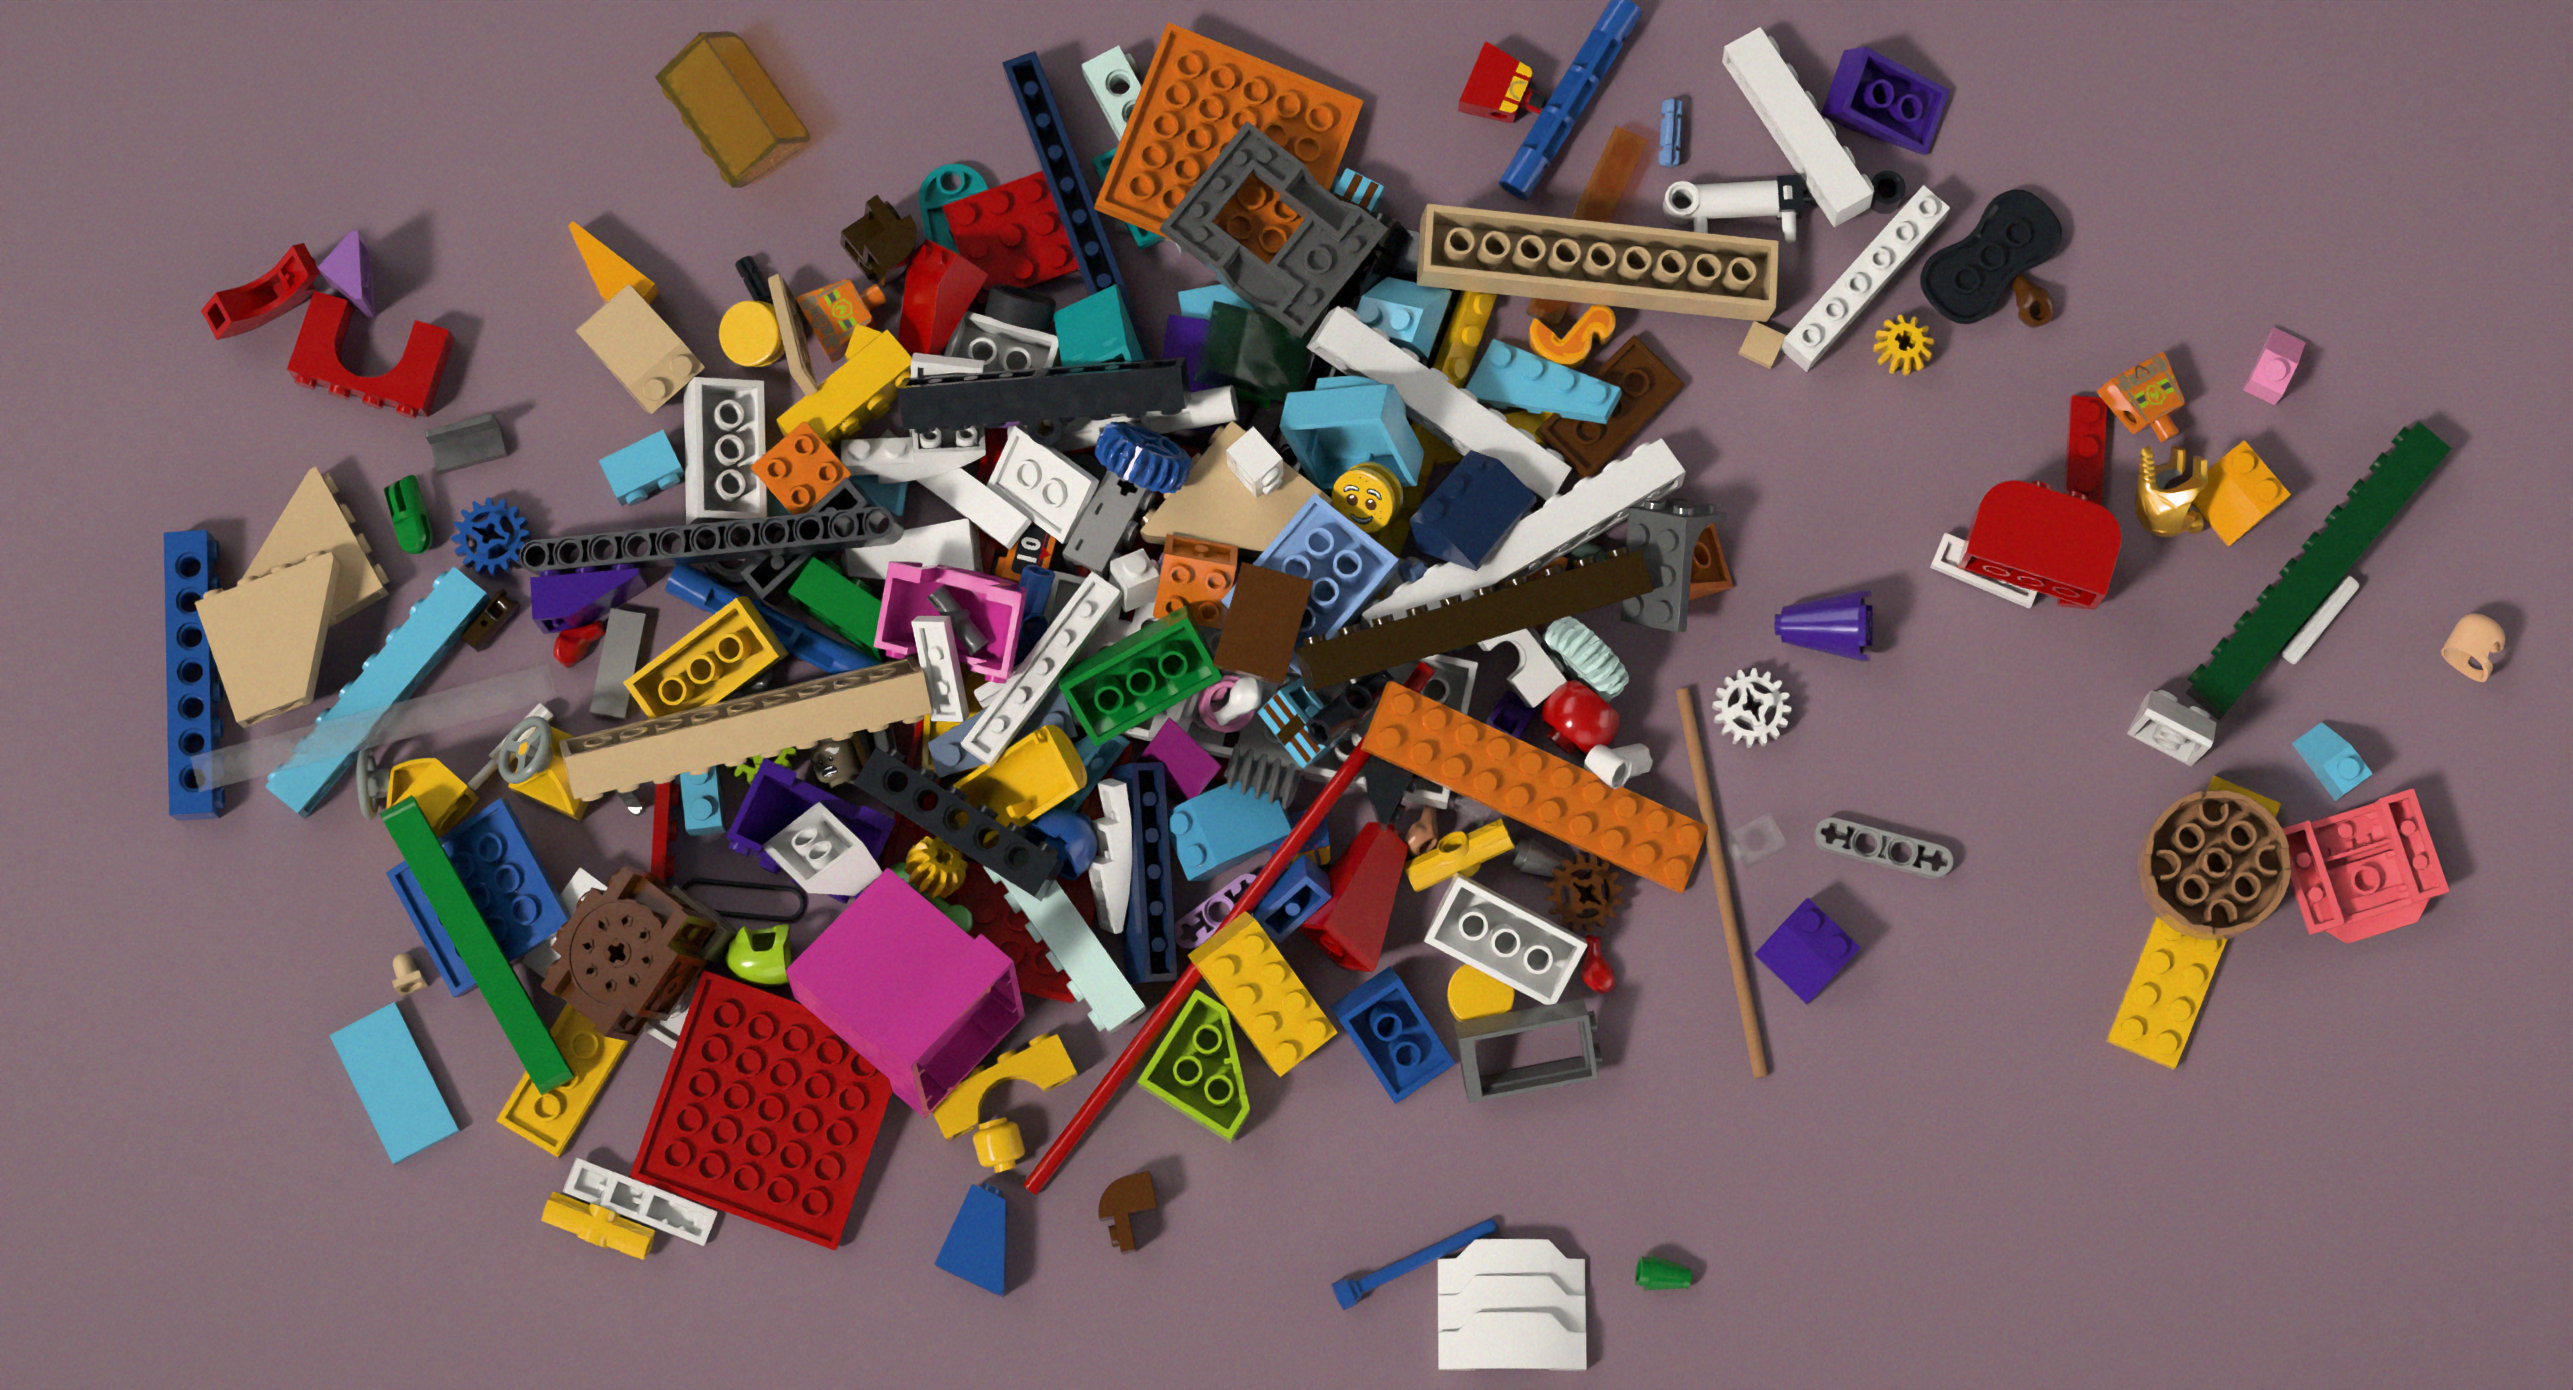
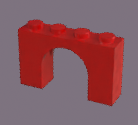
(407, 387)

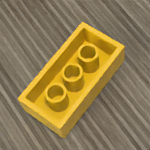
(853, 393)
(708, 662)
(1262, 993)

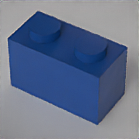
(1293, 898)

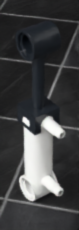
(1762, 198)

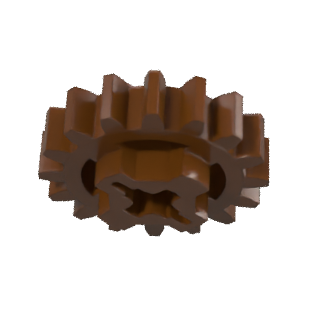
(1592, 881)

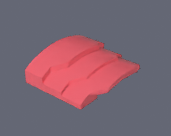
(2365, 868)

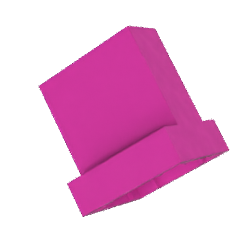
(909, 990)

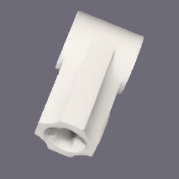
(1618, 764)

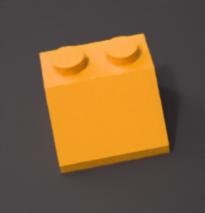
(2239, 494)

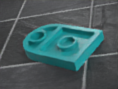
(934, 196)

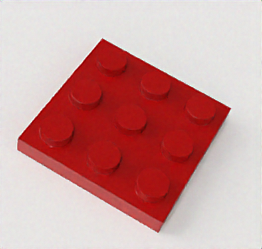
(1011, 235)

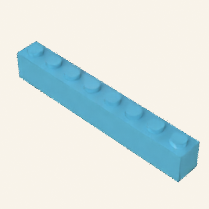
(388, 678)

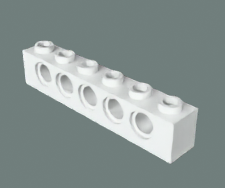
(1865, 278)

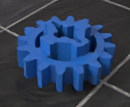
(495, 522)

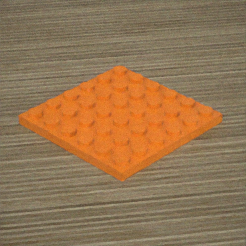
(1192, 109)

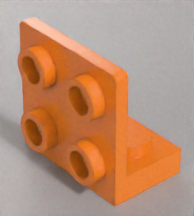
(800, 469)
(1196, 576)

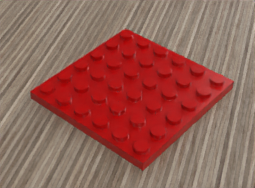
(764, 1113)

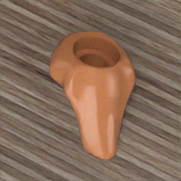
(1423, 833)

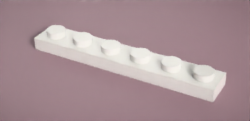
(1041, 669)

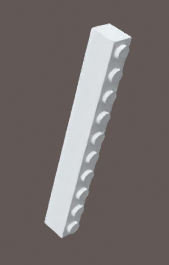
(1547, 533)

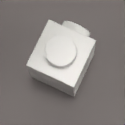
(1135, 578)

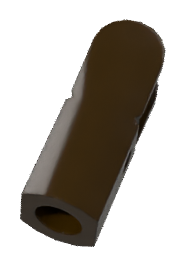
(485, 625)

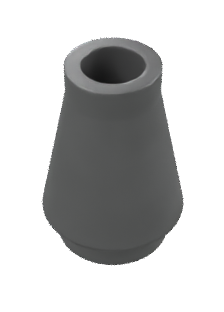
(1535, 858)

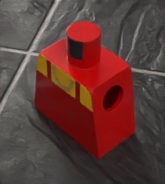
(1499, 87)

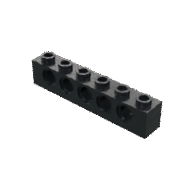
(878, 780)

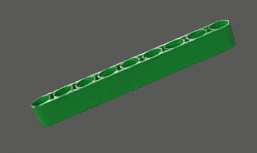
(477, 945)

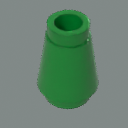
(1661, 1274)

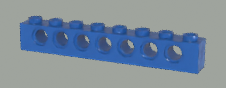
(179, 552)

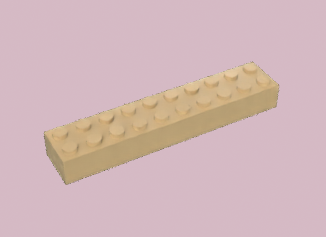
(1597, 263)
(745, 728)

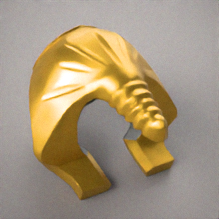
(2168, 511)

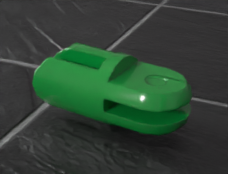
(409, 515)

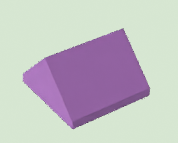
(350, 272)

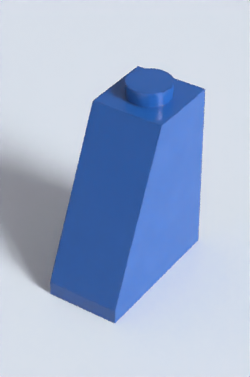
(978, 1240)

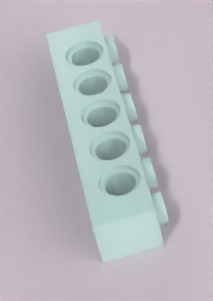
(1101, 75)

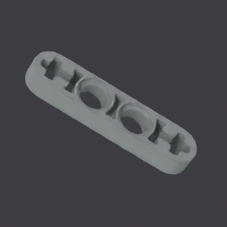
(1882, 853)

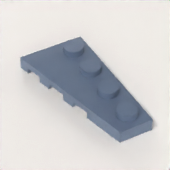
(952, 758)

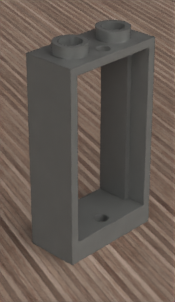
(1535, 1077)

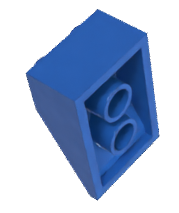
(1392, 1034)

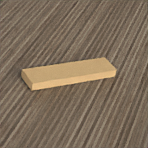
(793, 334)

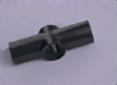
(1348, 708)

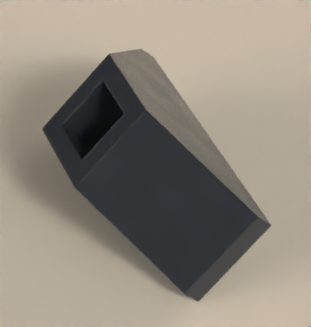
(1386, 789)

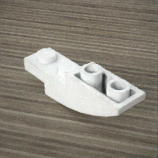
(914, 456)

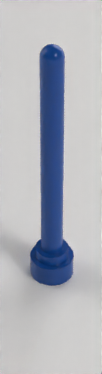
(1350, 1291)

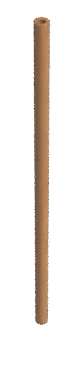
(1722, 884)

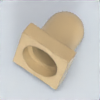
(408, 977)

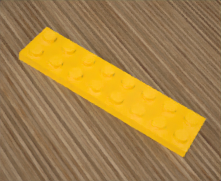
(2171, 978)

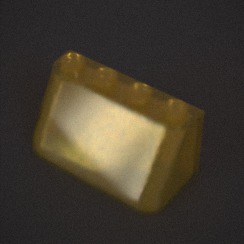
(732, 106)

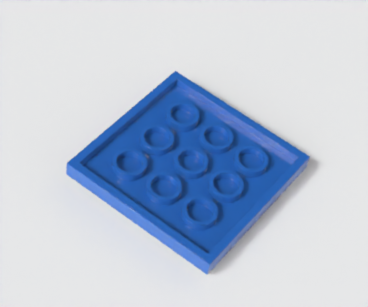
(505, 884)

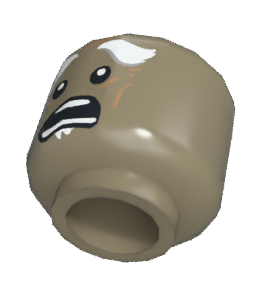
(835, 763)

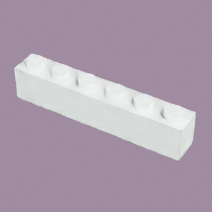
(1798, 127)

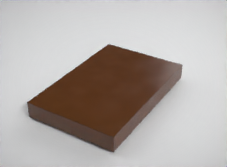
(1262, 624)

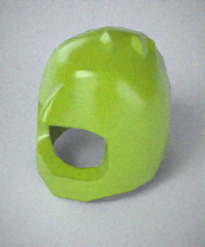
(760, 956)

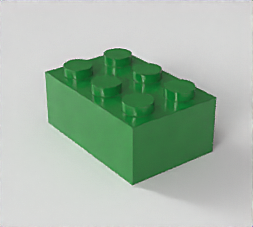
(839, 604)

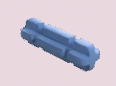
(1670, 133)

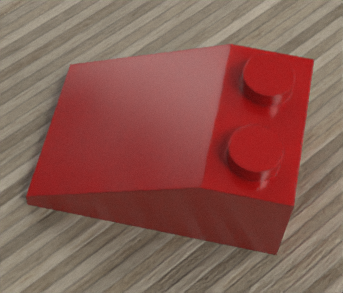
(936, 297)

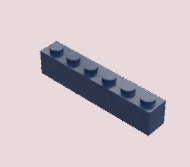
(1149, 914)

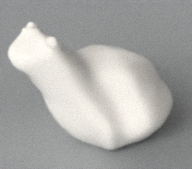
(1243, 698)

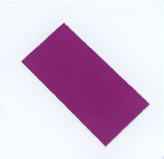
(1186, 763)

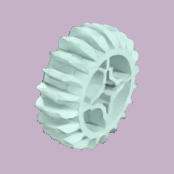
(1586, 657)

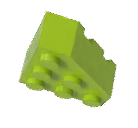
(1200, 1069)

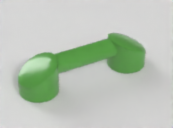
(957, 913)

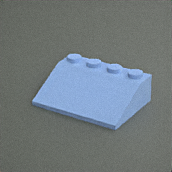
(1339, 559)

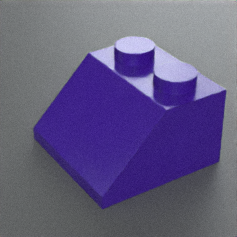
(1807, 950)

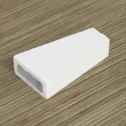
(943, 544)

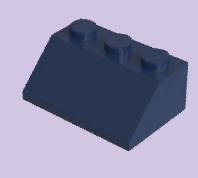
(1471, 511)

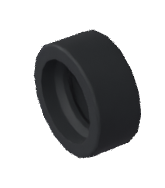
(1020, 307)

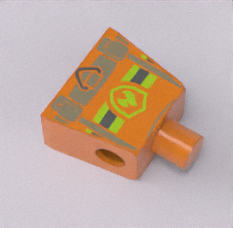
(836, 311)
(2145, 397)

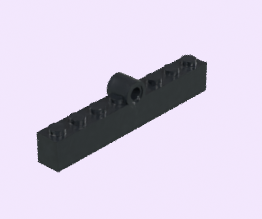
(1044, 394)

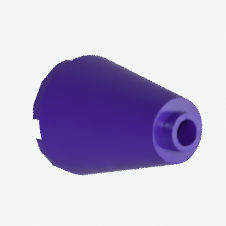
(1829, 625)

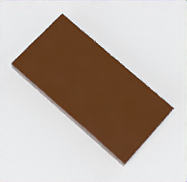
(1645, 389)

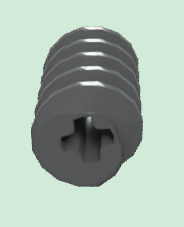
(1262, 777)

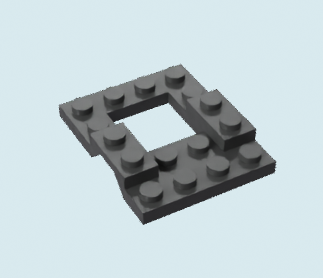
(1312, 261)

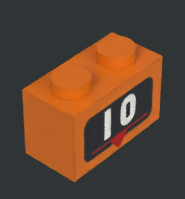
(1032, 548)

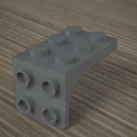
(1667, 540)

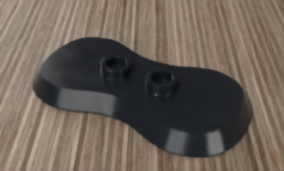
(2009, 239)

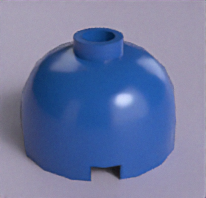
(1070, 835)

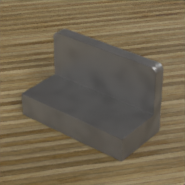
(466, 443)

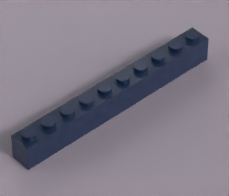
(1066, 181)

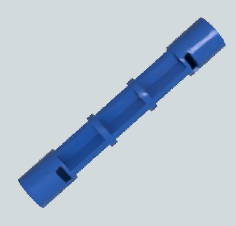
(1570, 98)
(797, 637)

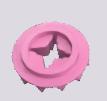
(1216, 693)

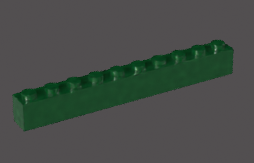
(2318, 570)

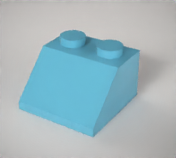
(1405, 313)

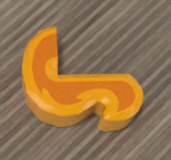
(1576, 345)

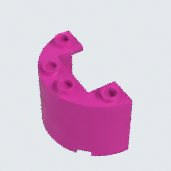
(993, 606)

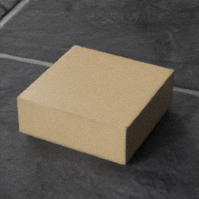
(1762, 345)

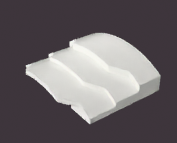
(1511, 1307)

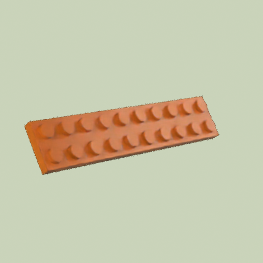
(1534, 787)

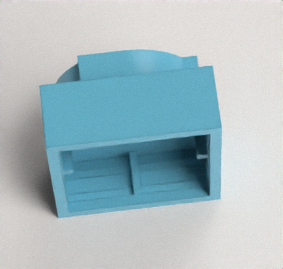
(1349, 424)

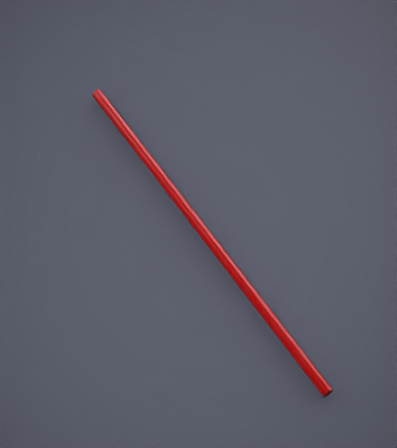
(1191, 975)

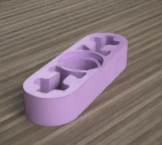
(1191, 920)

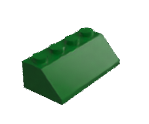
(1140, 676)

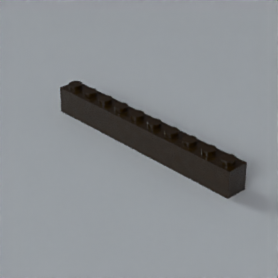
(1472, 620)

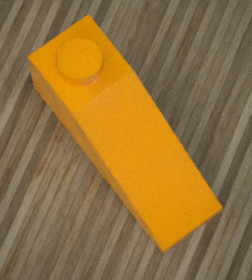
(609, 269)

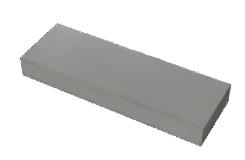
(618, 663)

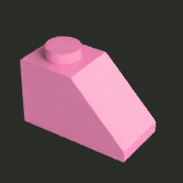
(2275, 366)

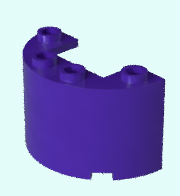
(779, 799)

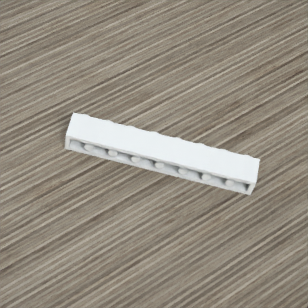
(1437, 404)

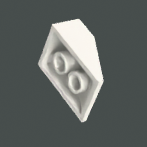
(2173, 727)

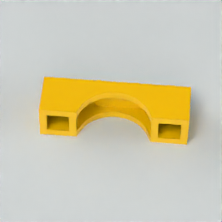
(1041, 1064)

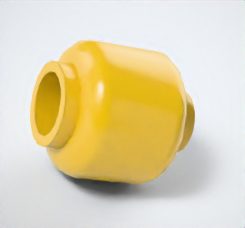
(998, 1144)

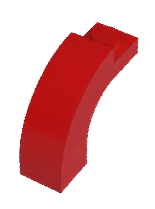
(264, 299)

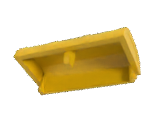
(1025, 780)

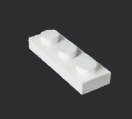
(1947, 560)
(941, 668)

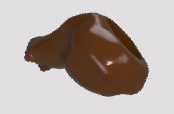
(2034, 302)

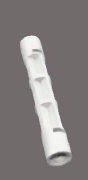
(1204, 409)

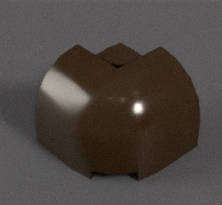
(880, 241)

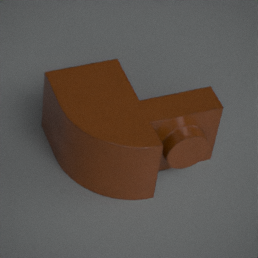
(1124, 1198)

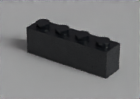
(775, 575)

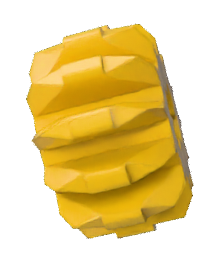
(1916, 348)
(935, 867)

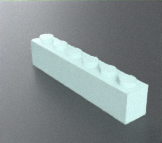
(1076, 951)

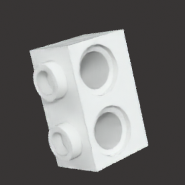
(1255, 463)

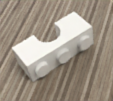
(1536, 673)

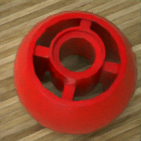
(1579, 718)

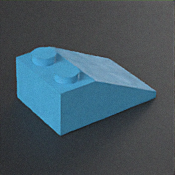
(1224, 830)

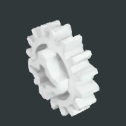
(1766, 703)

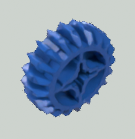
(1143, 457)

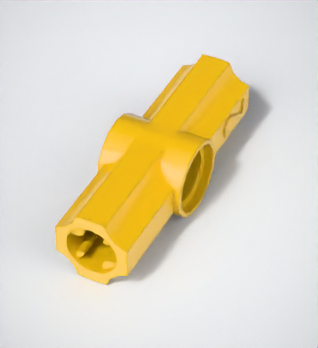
(1458, 854)
(598, 1225)

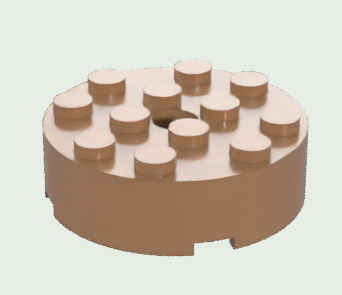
(2176, 869)

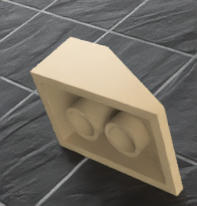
(639, 349)

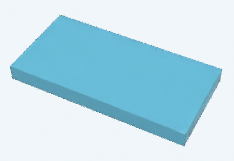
(394, 1083)

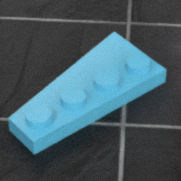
(1537, 384)

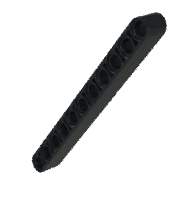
(727, 541)

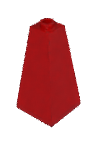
(1363, 891)

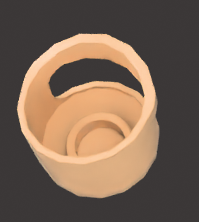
(2475, 637)

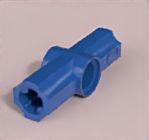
(1034, 623)

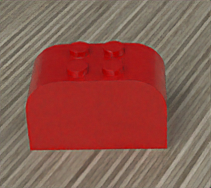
(2043, 542)

